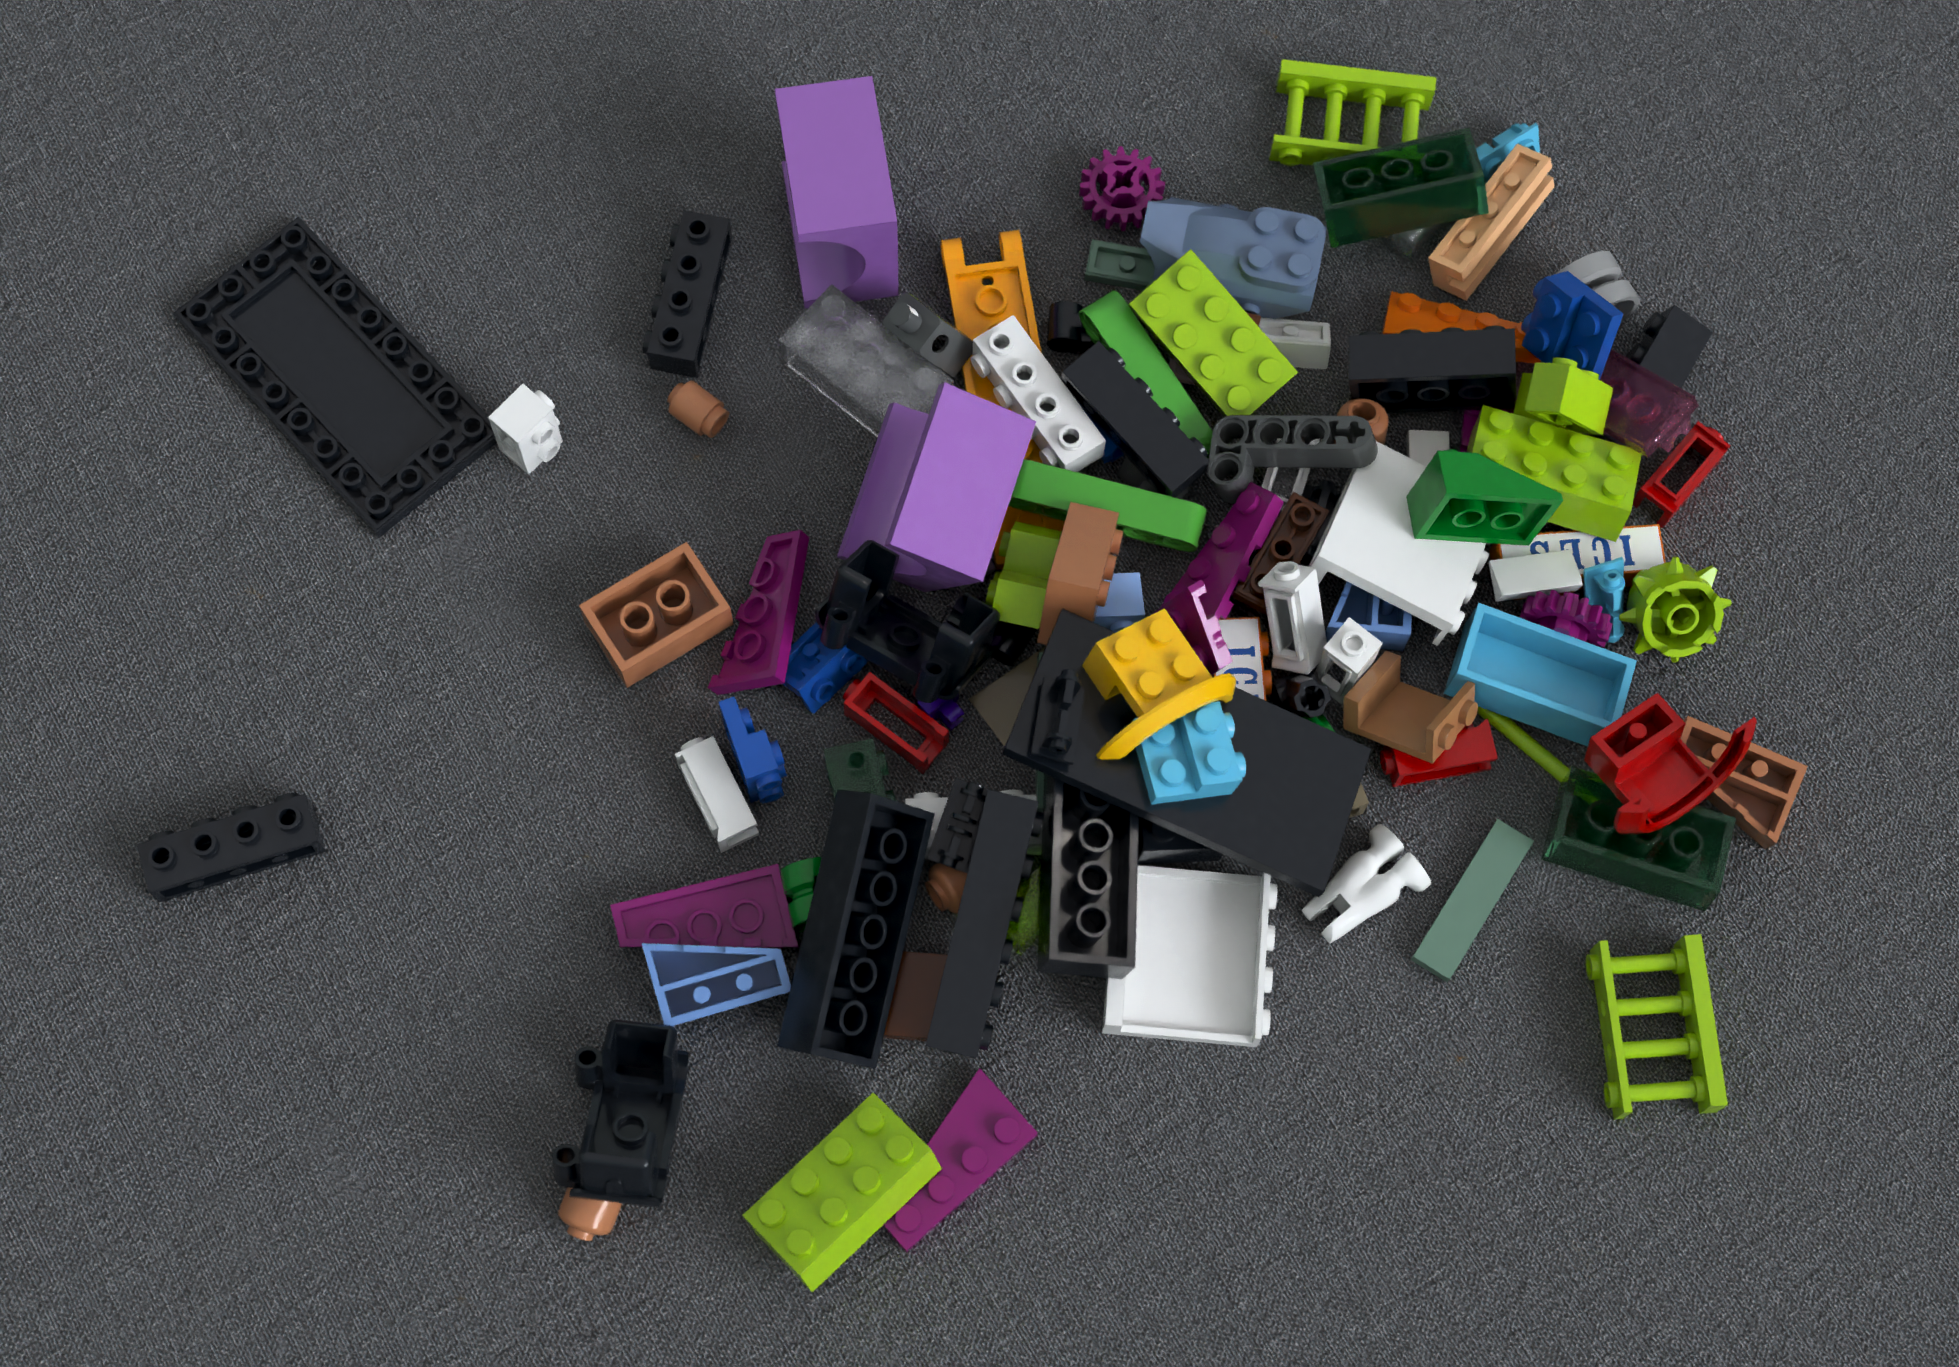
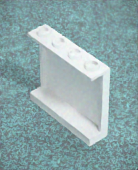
(1375, 547)
(1197, 959)

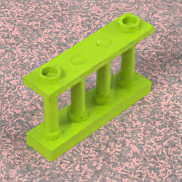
(1338, 85)
(1691, 1002)

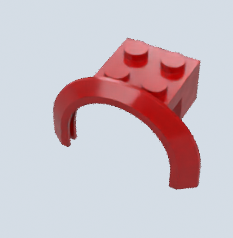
(1654, 769)

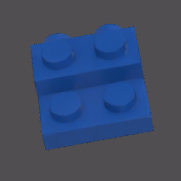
(1571, 323)
(757, 758)

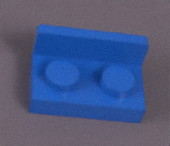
(817, 671)

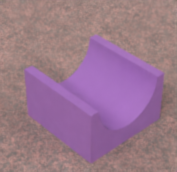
(839, 189)
(940, 488)

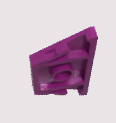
(1199, 630)

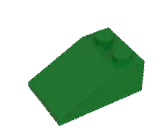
(1478, 501)

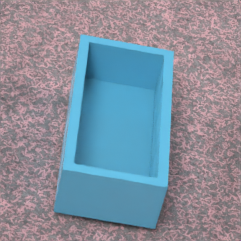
(1540, 675)

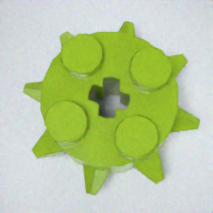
(1674, 609)

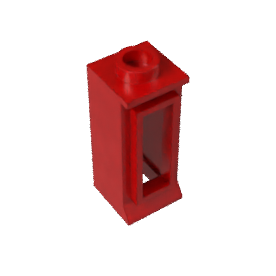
(1706, 442)
(864, 693)
(1468, 755)

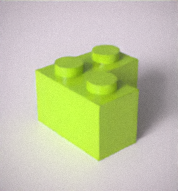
(1564, 397)
(1022, 584)

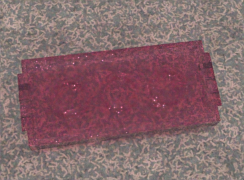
(1644, 407)

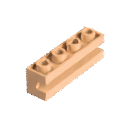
(1480, 240)

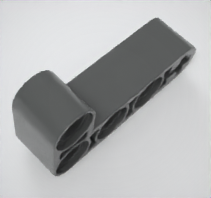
(1344, 444)

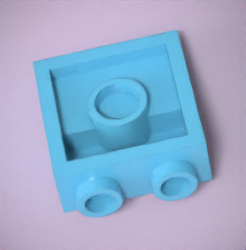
(1192, 757)

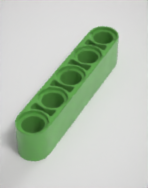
(1117, 327)
(1141, 516)

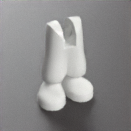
(1360, 890)

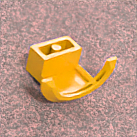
(1156, 677)

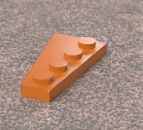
(1411, 312)

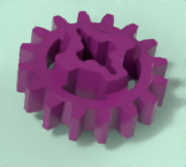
(1121, 182)
(1569, 616)

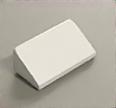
(1301, 342)
(1528, 574)

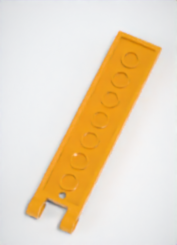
(982, 307)

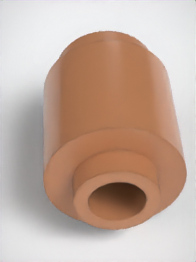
(697, 409)

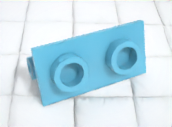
(1492, 158)
(1605, 587)

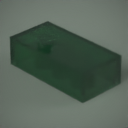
(1401, 187)
(1674, 863)

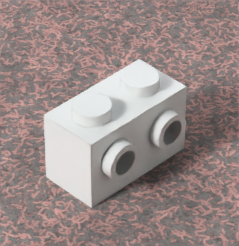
(527, 428)

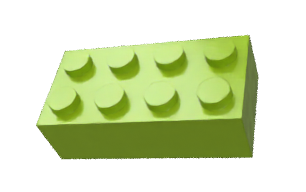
(1212, 337)
(1589, 472)
(842, 1191)

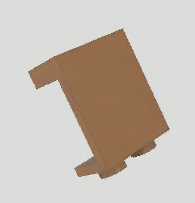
(1405, 715)

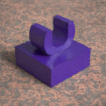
(946, 710)

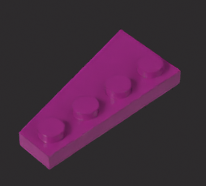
(1227, 552)
(766, 619)
(725, 911)
(971, 1146)

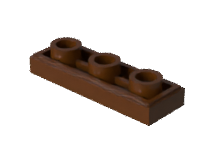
(1293, 532)

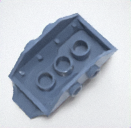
(1259, 256)

